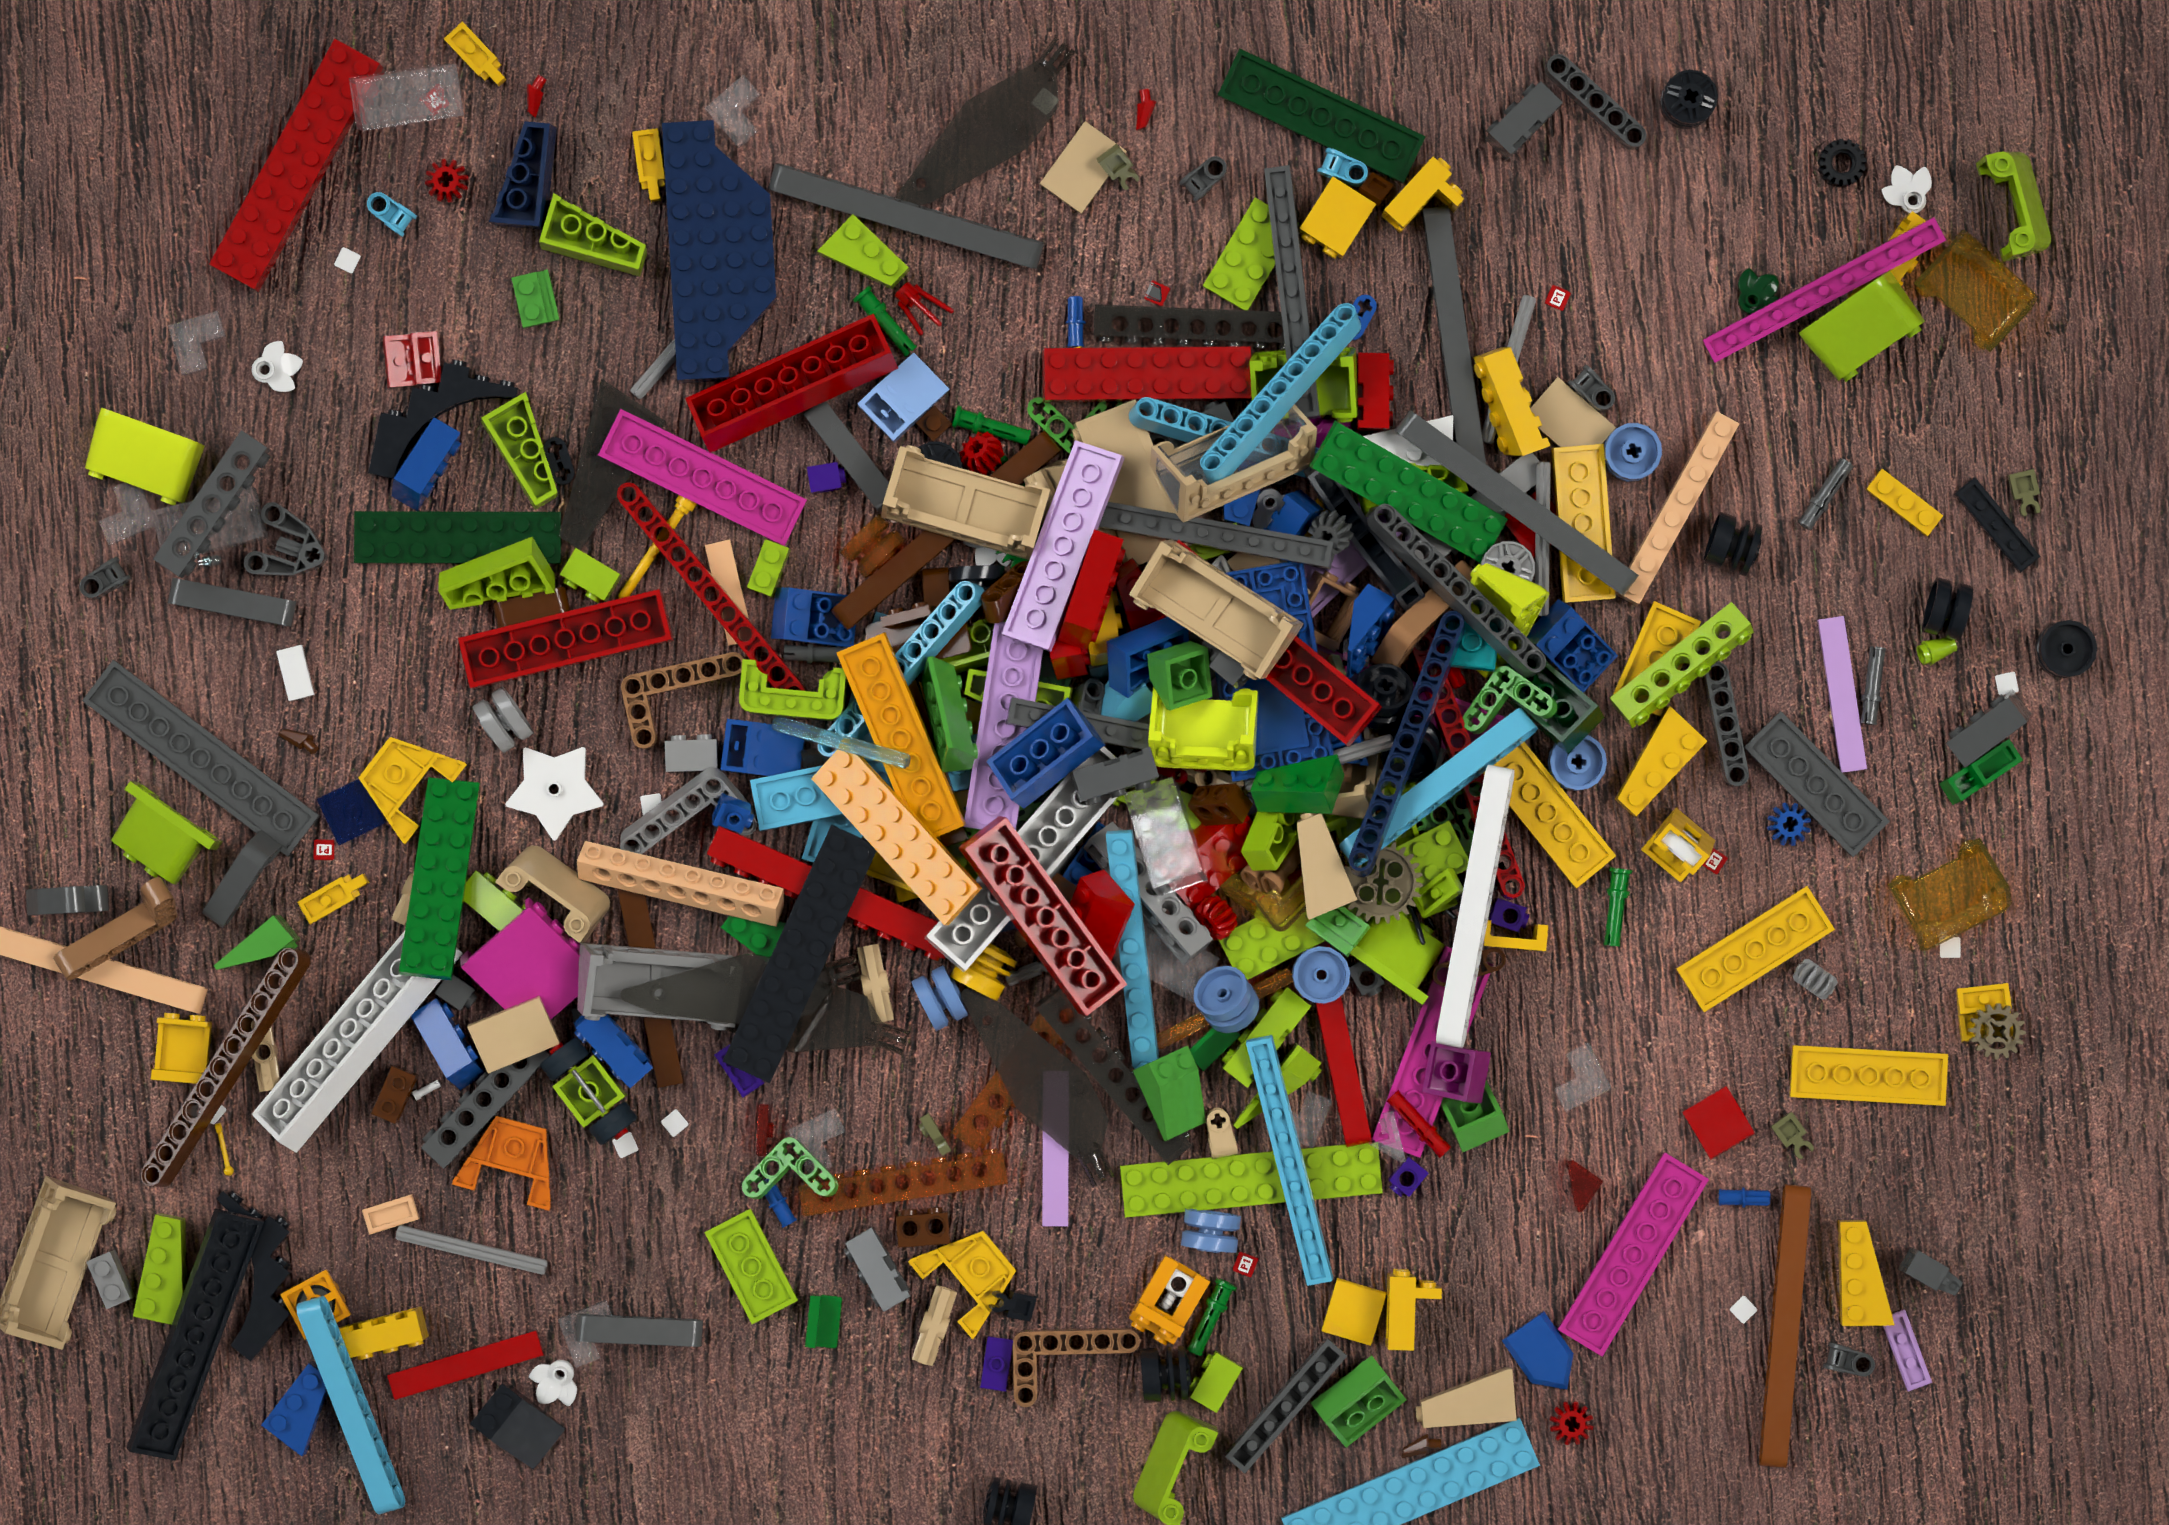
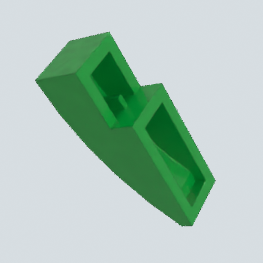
(1981, 772)

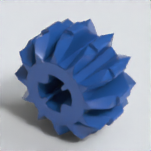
(1782, 818)

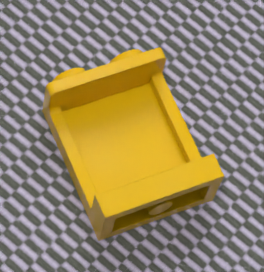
(1336, 218)
(1539, 940)
(181, 1048)

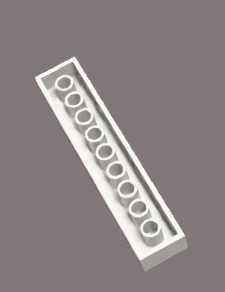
(1050, 837)
(343, 1050)

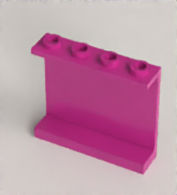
(528, 961)

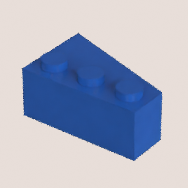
(1129, 653)

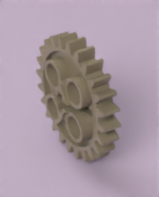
(1404, 884)

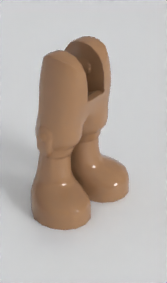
(1273, 879)

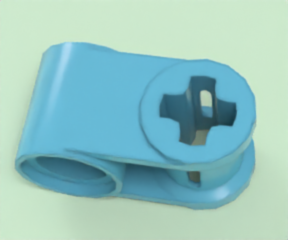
(1342, 167)
(392, 213)

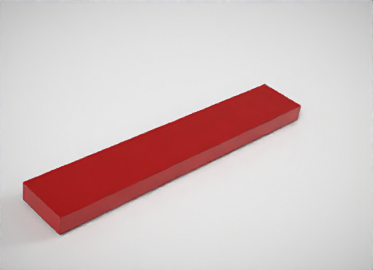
(465, 1364)

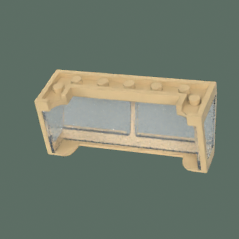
(1279, 455)

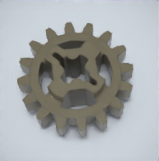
(1988, 1039)

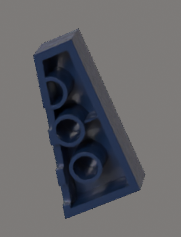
(528, 179)

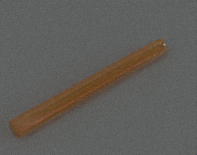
(1198, 1021)

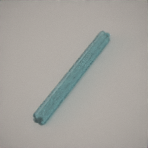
(841, 742)

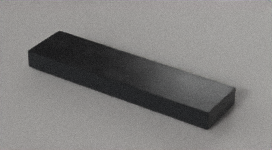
(1997, 525)

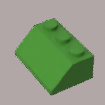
(1358, 1401)

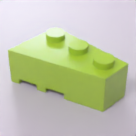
(864, 253)

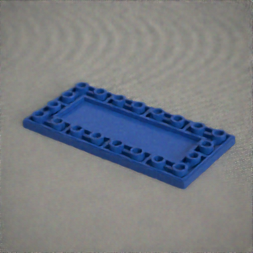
(1283, 728)

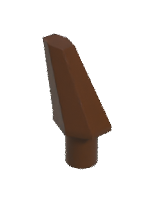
(300, 740)
(1421, 1446)

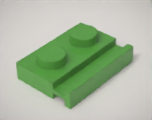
(535, 298)
(1339, 929)

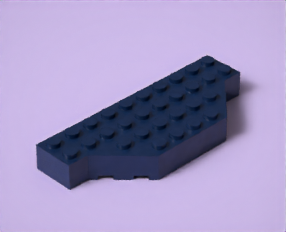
(716, 250)

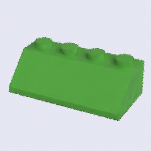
(947, 716)

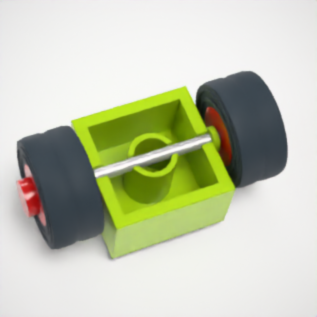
(589, 1091)

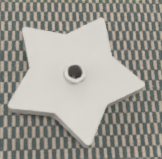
(573, 795)

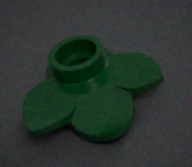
(1760, 289)

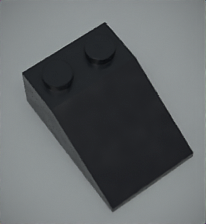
(517, 1425)

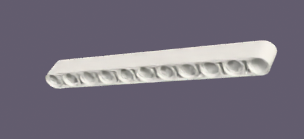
(1475, 906)

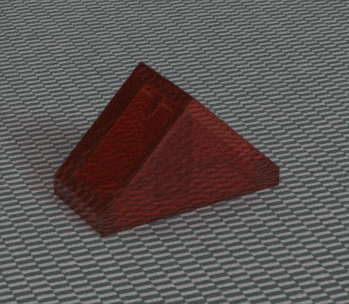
(1583, 1184)

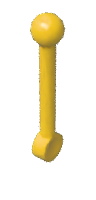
(228, 1170)

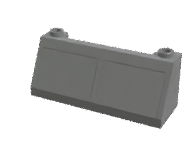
(611, 968)

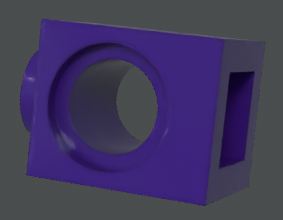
(826, 477)
(1498, 909)
(1417, 1171)

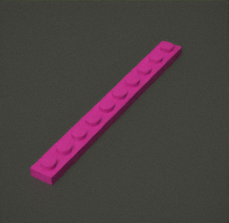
(1824, 289)

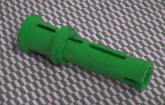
(871, 305)
(977, 422)
(1618, 892)
(1215, 1302)

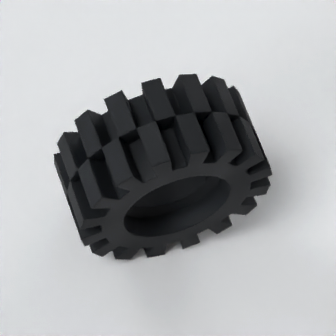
(1857, 159)

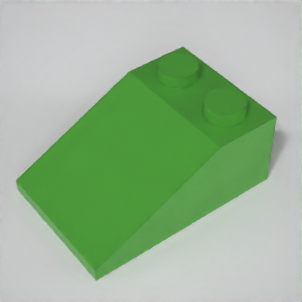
(261, 944)
(1173, 1092)

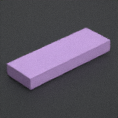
(1907, 1352)

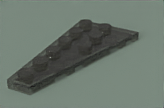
(596, 477)

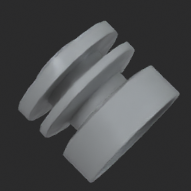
(1514, 553)

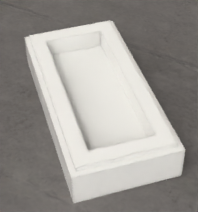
(295, 673)

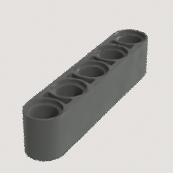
(1591, 89)
(848, 453)
(232, 602)
(1734, 734)
(639, 1330)

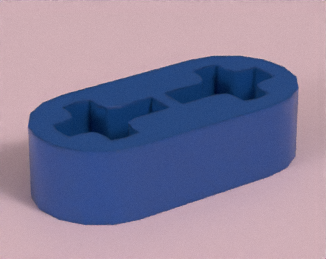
(1367, 316)

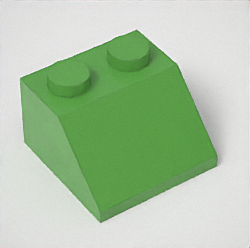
(1181, 674)
(1475, 1122)

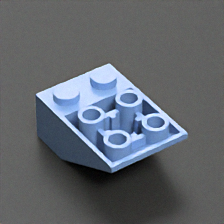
(903, 397)

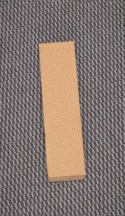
(725, 571)

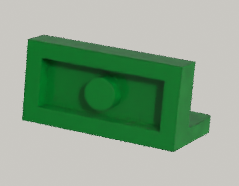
(1211, 1046)
(823, 1321)

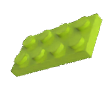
(1245, 259)
(751, 1266)

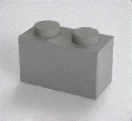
(691, 755)
(110, 1279)

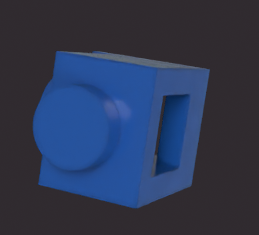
(729, 806)

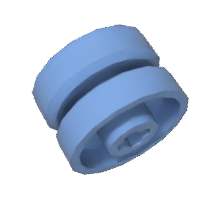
(1647, 450)
(1587, 774)
(1336, 973)
(943, 996)
(1226, 999)
(1210, 1232)

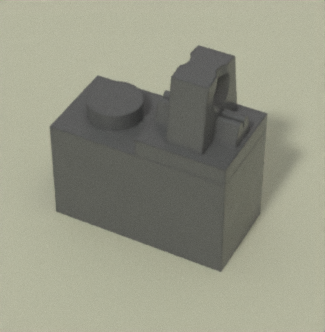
(1226, 666)
(1929, 1272)

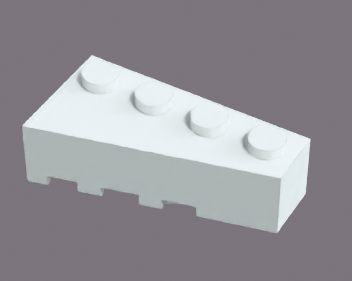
(1405, 449)

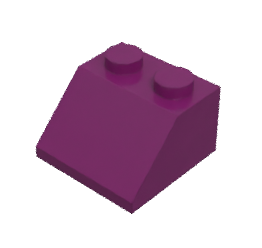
(1456, 1072)

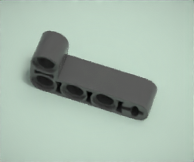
(240, 878)

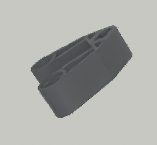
(281, 567)
(67, 900)

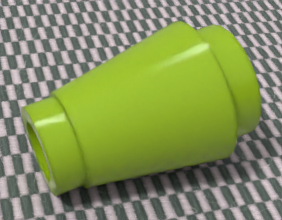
(1934, 650)

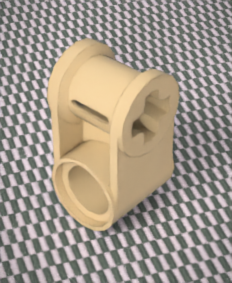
(1221, 1137)

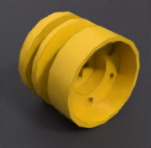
(984, 970)

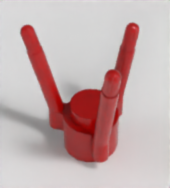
(910, 296)

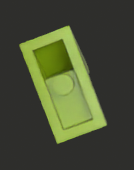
(1439, 893)

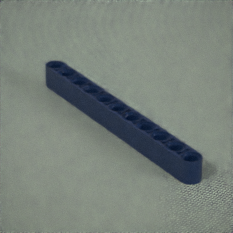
(1407, 755)

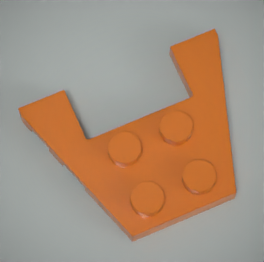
(515, 1149)

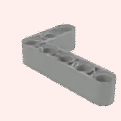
(686, 808)

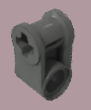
(1203, 178)
(1592, 388)
(105, 578)
(1089, 696)
(1847, 1360)

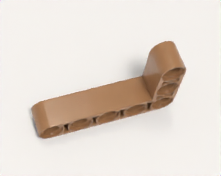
(1415, 624)
(671, 684)
(121, 933)
(1063, 1347)

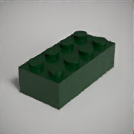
(1575, 711)

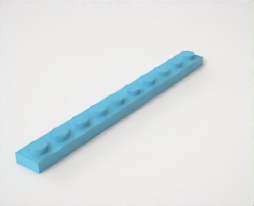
(1133, 951)
(1289, 1160)

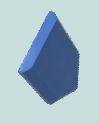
(1541, 1352)

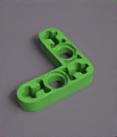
(1058, 416)
(1509, 689)
(785, 1163)

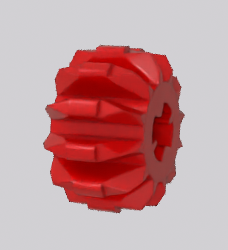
(439, 176)
(981, 453)
(1216, 917)
(1578, 1417)

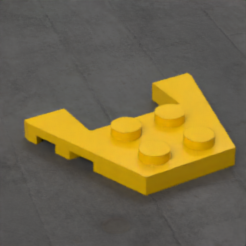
(395, 775)
(979, 1269)

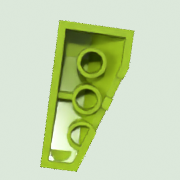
(1296, 1070)

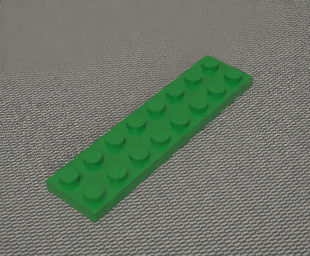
(1411, 491)
(439, 879)

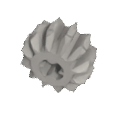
(1815, 979)

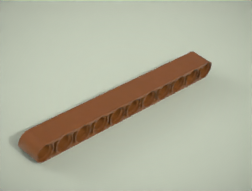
(1785, 1326)

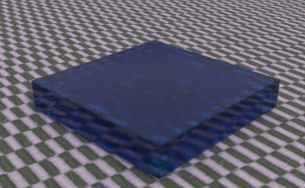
(350, 812)

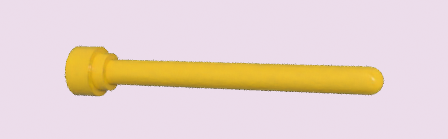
(683, 507)

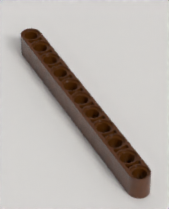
(930, 544)
(235, 1061)

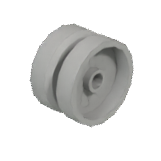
(500, 721)

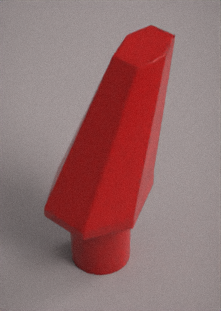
(535, 95)
(1144, 109)

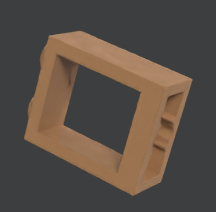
(1344, 617)

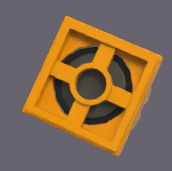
(314, 1287)

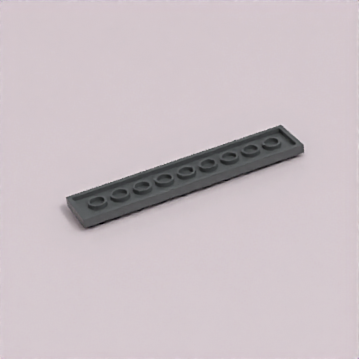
(200, 757)

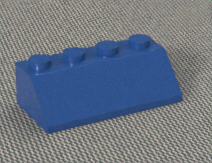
(1045, 753)

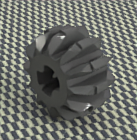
(1332, 528)

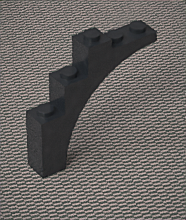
(456, 388)
(1367, 544)
(270, 1272)

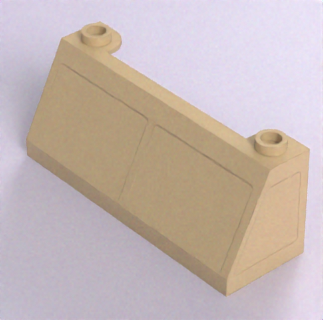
(1136, 480)
(964, 504)
(1215, 608)
(52, 1262)

